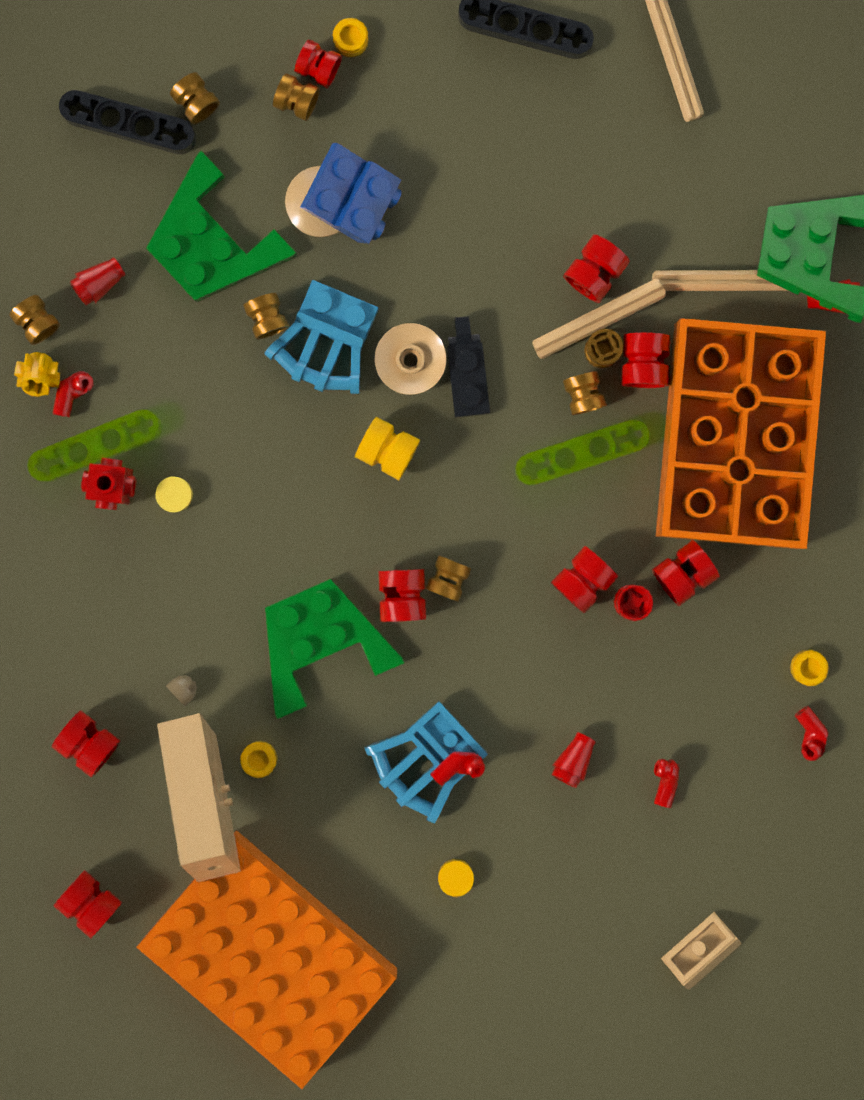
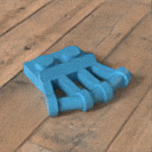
(335, 317)
(436, 737)

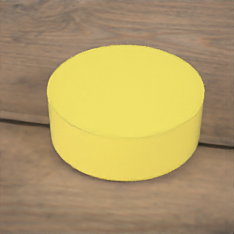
(174, 494)

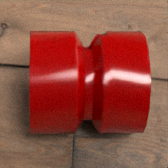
(597, 267)
(645, 360)
(584, 579)
(676, 581)
(402, 595)
(86, 743)
(87, 904)

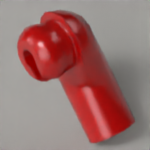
(69, 390)
(815, 734)
(458, 763)
(667, 788)

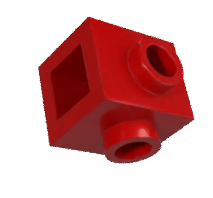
(122, 484)

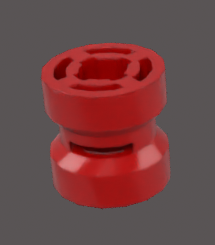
(318, 63)
(639, 602)

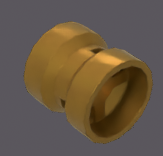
(296, 97)
(194, 98)
(265, 312)
(34, 319)
(599, 353)
(584, 393)
(450, 570)

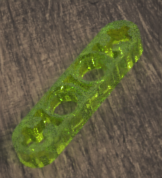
(93, 441)
(580, 449)

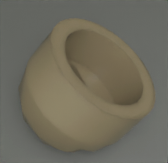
(183, 688)

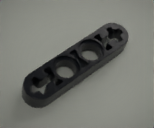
(523, 33)
(127, 124)

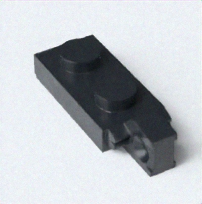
(467, 371)

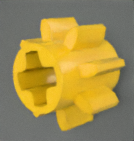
(37, 374)

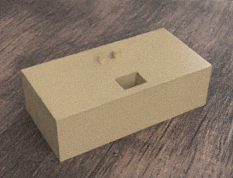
(198, 798)

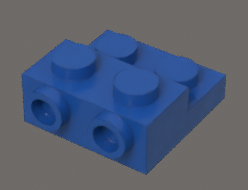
(352, 194)

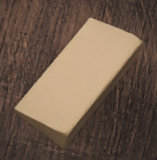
(701, 951)

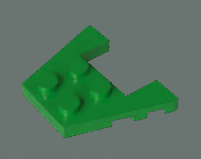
(199, 249)
(800, 251)
(312, 628)

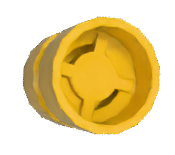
(387, 448)

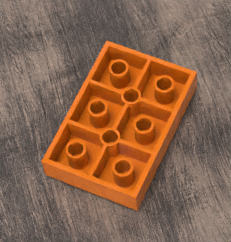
(740, 433)
(270, 962)

